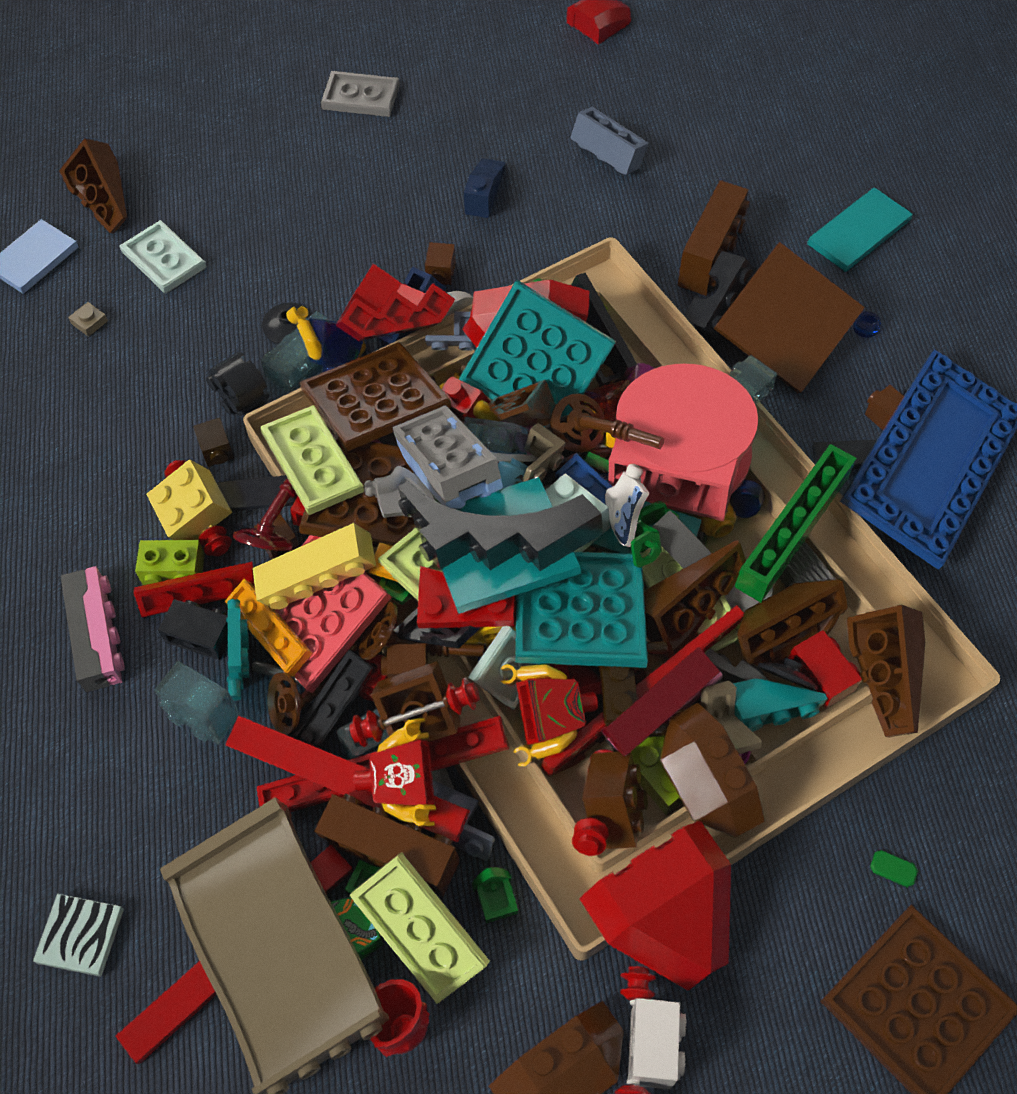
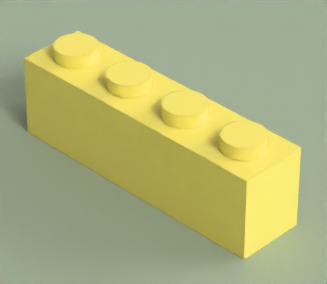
(314, 567)

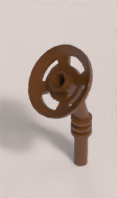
(588, 421)
(385, 635)
(290, 701)

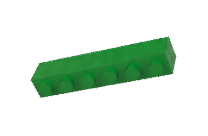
(794, 523)

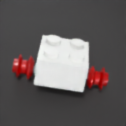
(654, 1036)

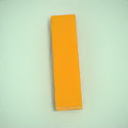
(271, 630)

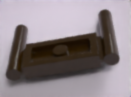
(619, 688)

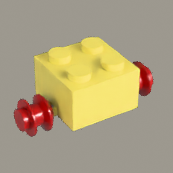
(192, 506)

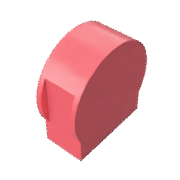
(706, 435)

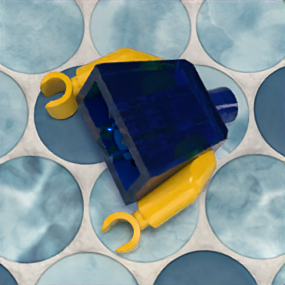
(325, 341)

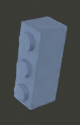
(609, 140)

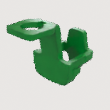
(647, 536)

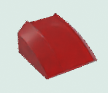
(598, 18)

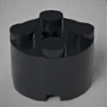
(238, 384)

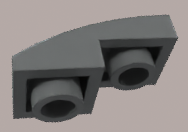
(679, 540)
(742, 672)

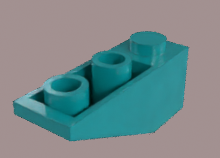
(768, 702)

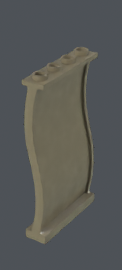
(273, 948)

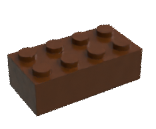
(712, 235)
(379, 839)

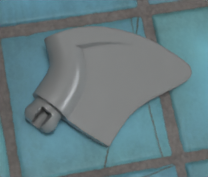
(387, 492)

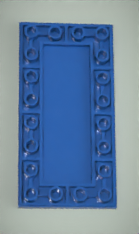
(933, 459)

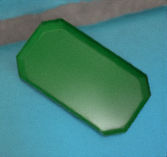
(894, 868)

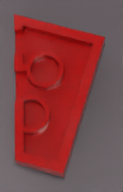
(438, 609)

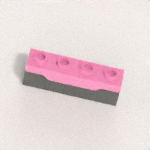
(91, 629)

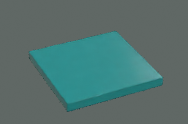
(536, 342)
(474, 584)
(586, 617)

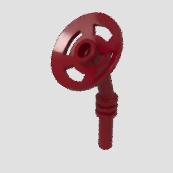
(264, 533)

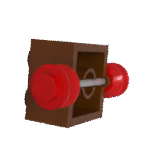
(416, 696)
(611, 803)

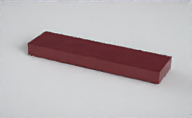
(660, 701)

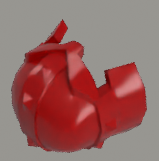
(407, 1017)

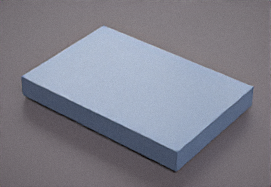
(34, 255)

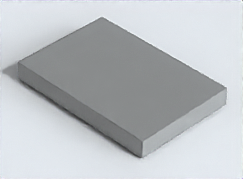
(360, 93)

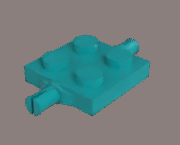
(237, 649)

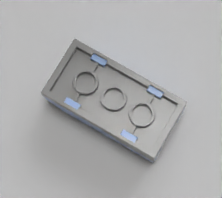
(448, 457)

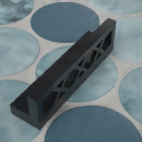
(620, 357)

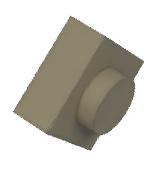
(88, 319)

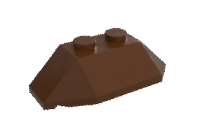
(789, 618)
(710, 773)
(572, 1060)

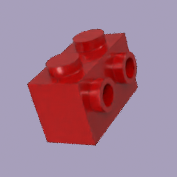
(827, 667)

